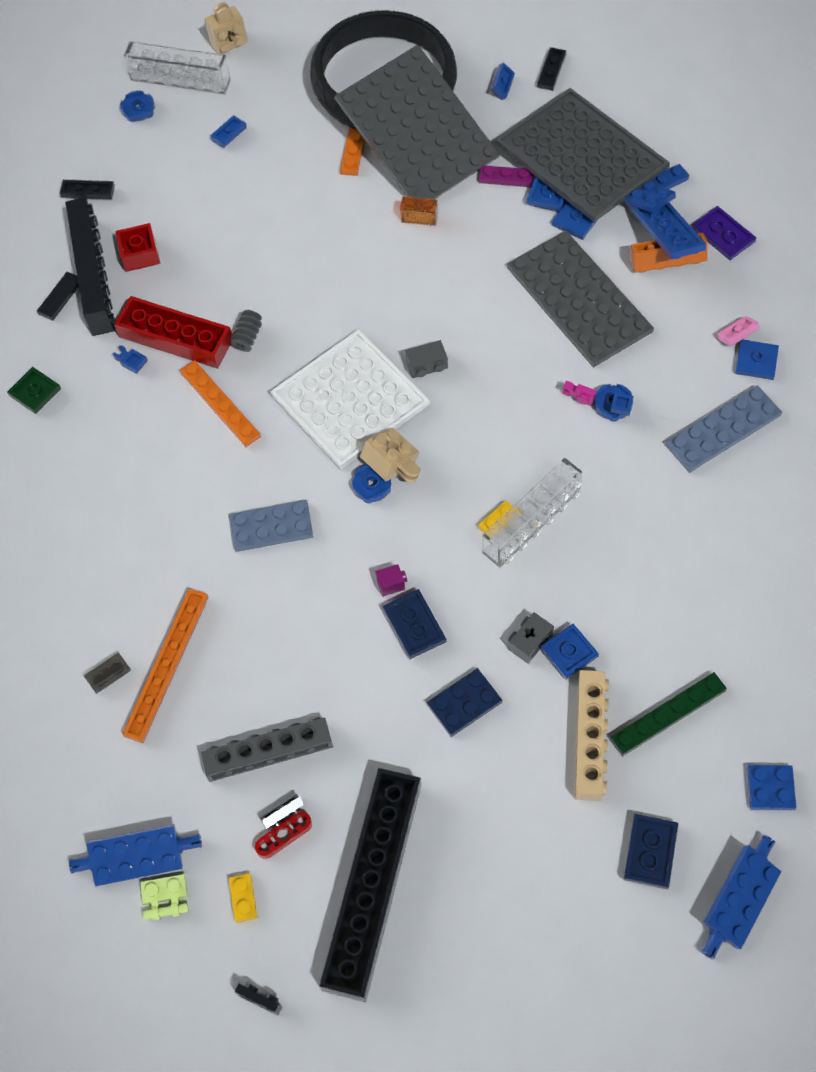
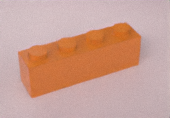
(651, 256)

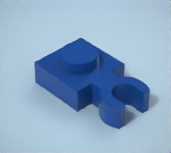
(131, 360)

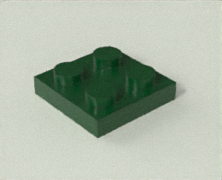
(34, 390)

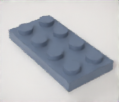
(271, 525)

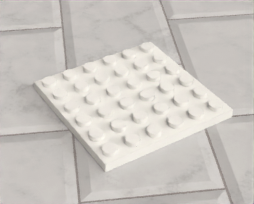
(349, 397)

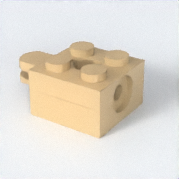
(225, 26)
(391, 456)

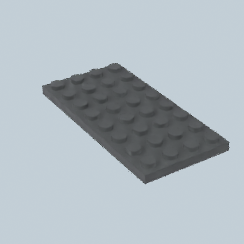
(580, 298)

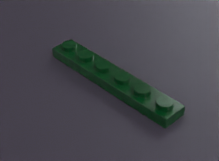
(668, 714)

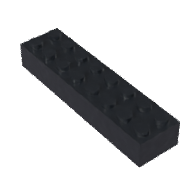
(90, 266)

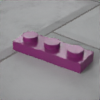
(505, 176)

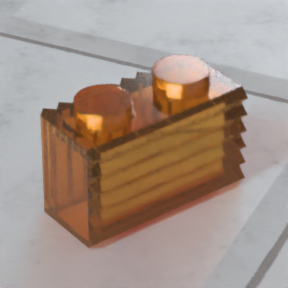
(419, 211)

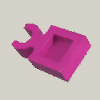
(581, 393)

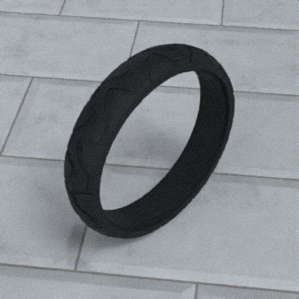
(369, 25)

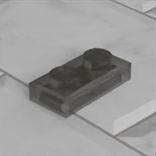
(107, 673)

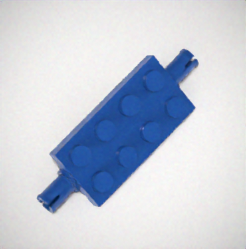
(135, 854)
(741, 898)

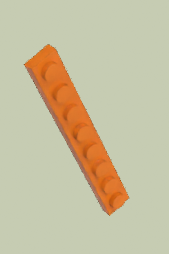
(165, 666)

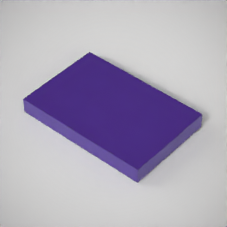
(724, 233)

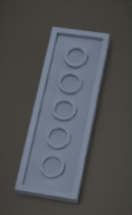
(723, 428)

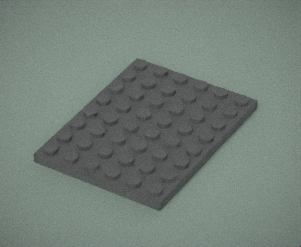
(417, 125)
(582, 154)

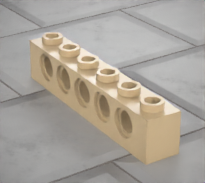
(585, 788)

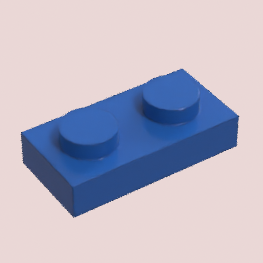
(502, 81)
(228, 131)
(671, 177)

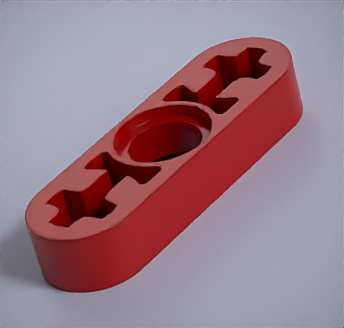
(283, 826)

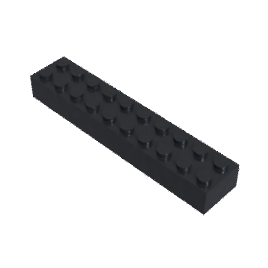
(371, 885)

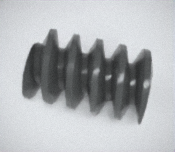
(246, 330)

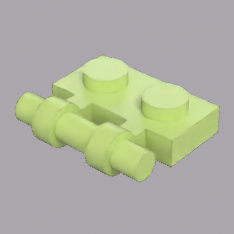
(161, 891)

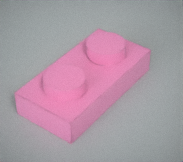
(738, 331)

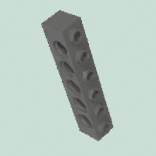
(258, 758)

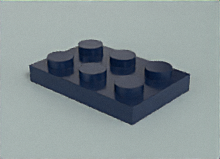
(414, 624)
(464, 702)
(651, 851)

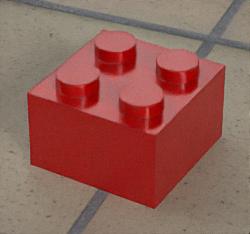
(137, 247)

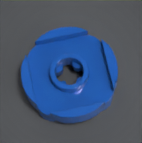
(134, 113)
(603, 397)
(370, 493)

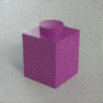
(391, 580)

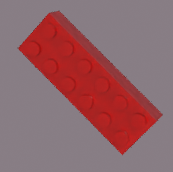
(174, 332)

